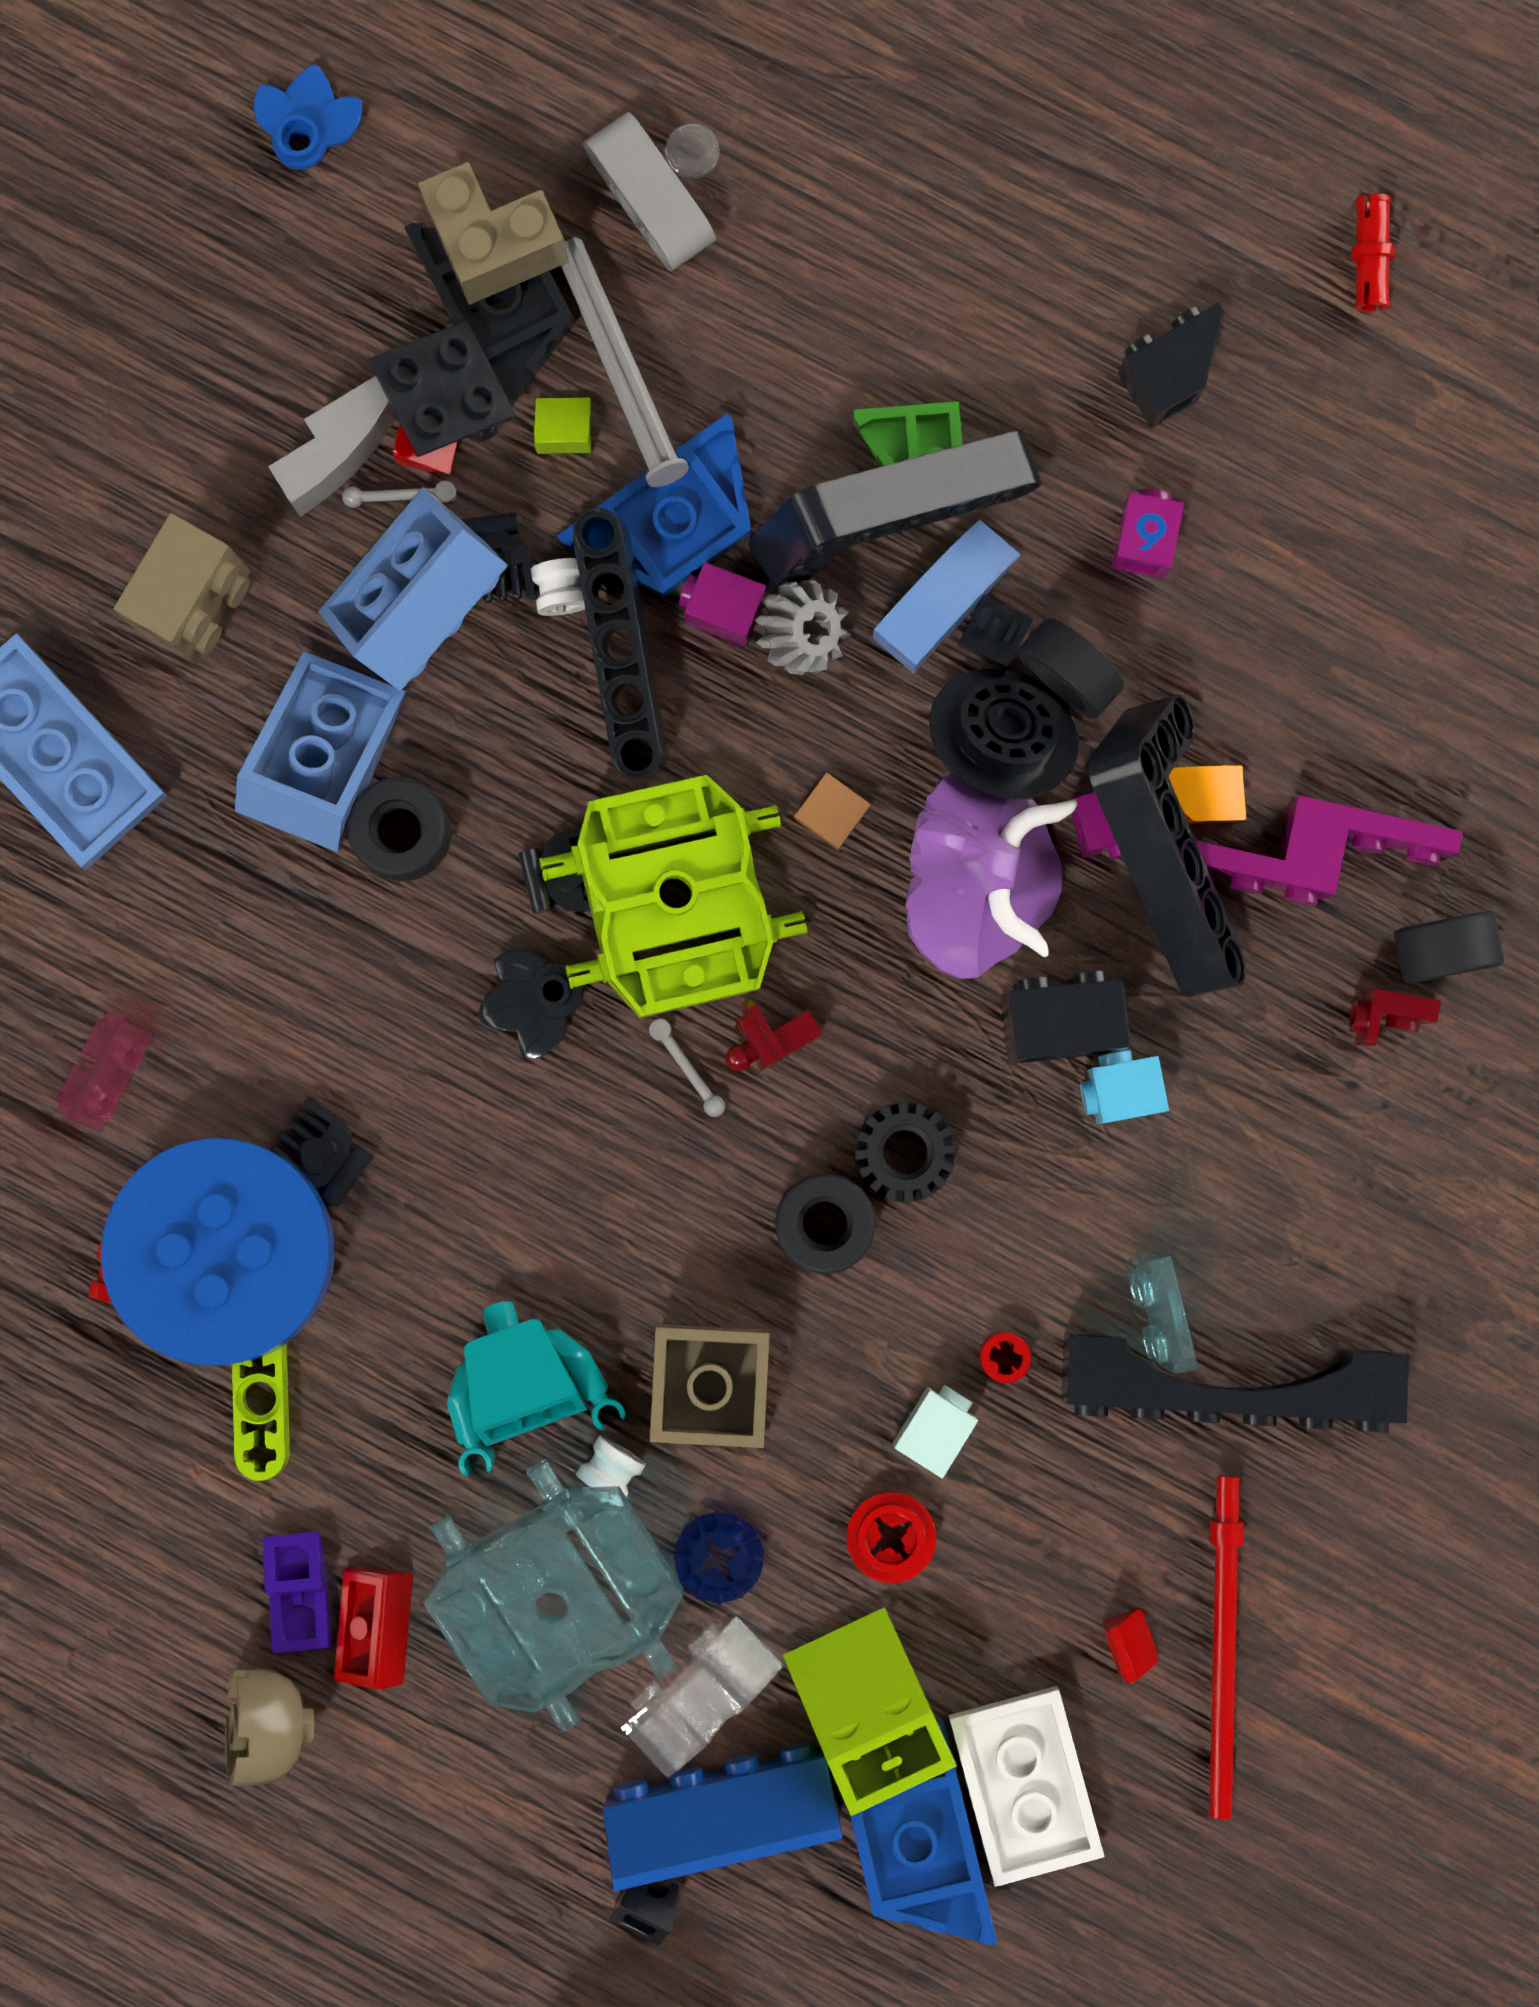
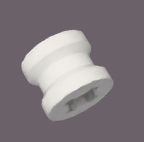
(558, 587)
(610, 1466)

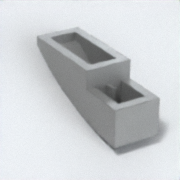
(344, 439)

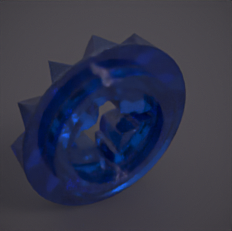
(725, 1531)

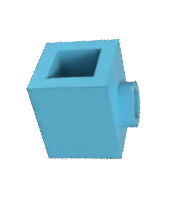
(1124, 1088)

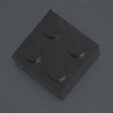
(1064, 1020)

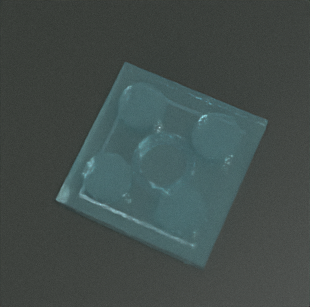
(1168, 1334)

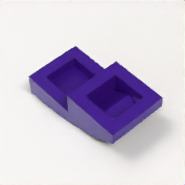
(297, 1593)

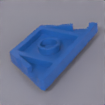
(684, 521)
(924, 1860)

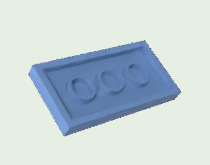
(65, 760)

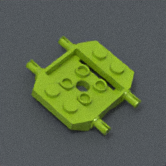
(634, 918)

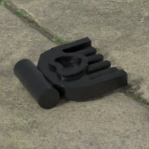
(497, 533)
(565, 890)
(327, 1158)

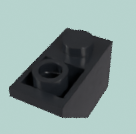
(1174, 368)

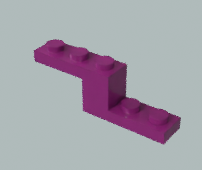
(1315, 846)

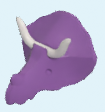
(981, 877)

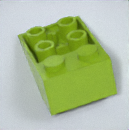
(868, 1711)

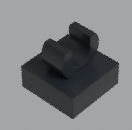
(995, 632)
(646, 1915)

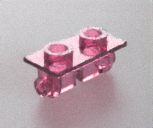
(94, 1094)

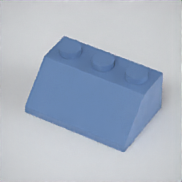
(412, 590)

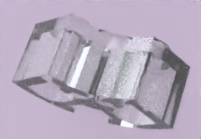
(694, 1702)

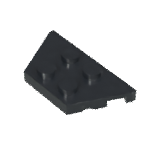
(513, 326)

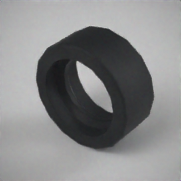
(1071, 668)

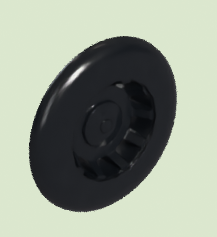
(1010, 721)

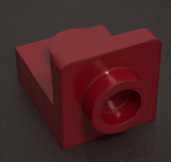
(1401, 1012)

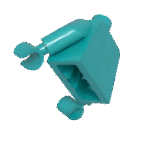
(520, 1382)

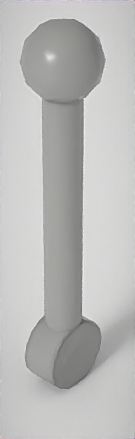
(353, 496)
(661, 1031)

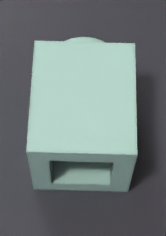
(936, 1429)

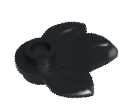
(524, 1005)

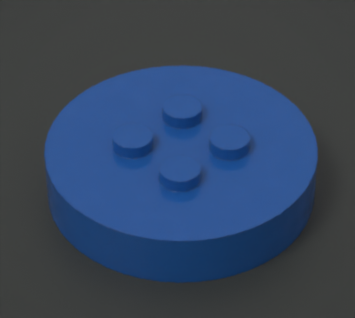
(217, 1252)

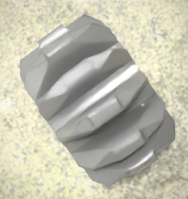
(802, 627)

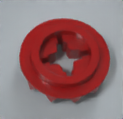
(886, 1563)

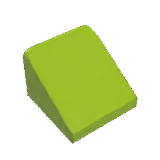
(562, 425)

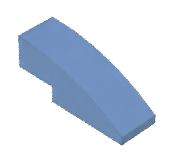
(945, 596)

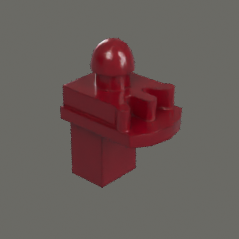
(765, 1045)

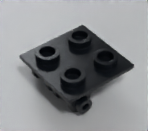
(442, 389)

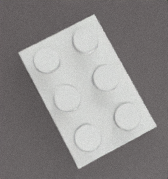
(1026, 1786)

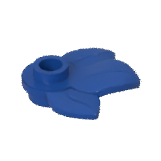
(309, 113)

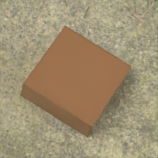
(832, 811)

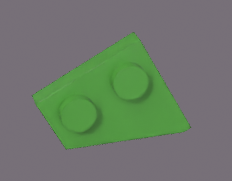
(909, 430)

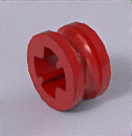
(991, 1367)

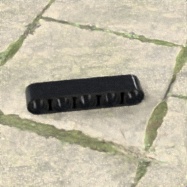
(602, 623)

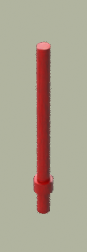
(1226, 1535)

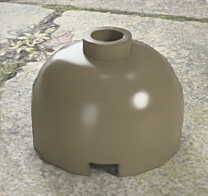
(264, 1726)

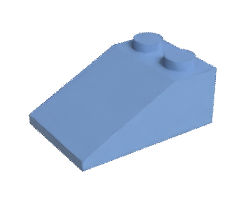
(317, 751)

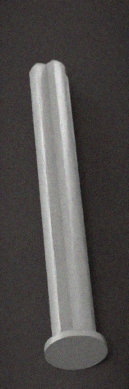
(621, 368)

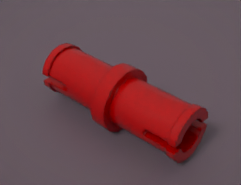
(1373, 252)

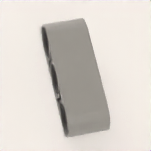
(649, 191)

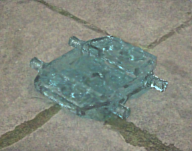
(492, 1587)

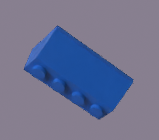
(720, 1816)

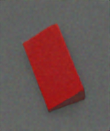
(373, 1627)

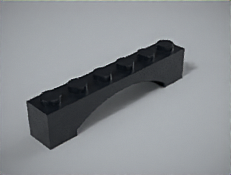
(1359, 1387)

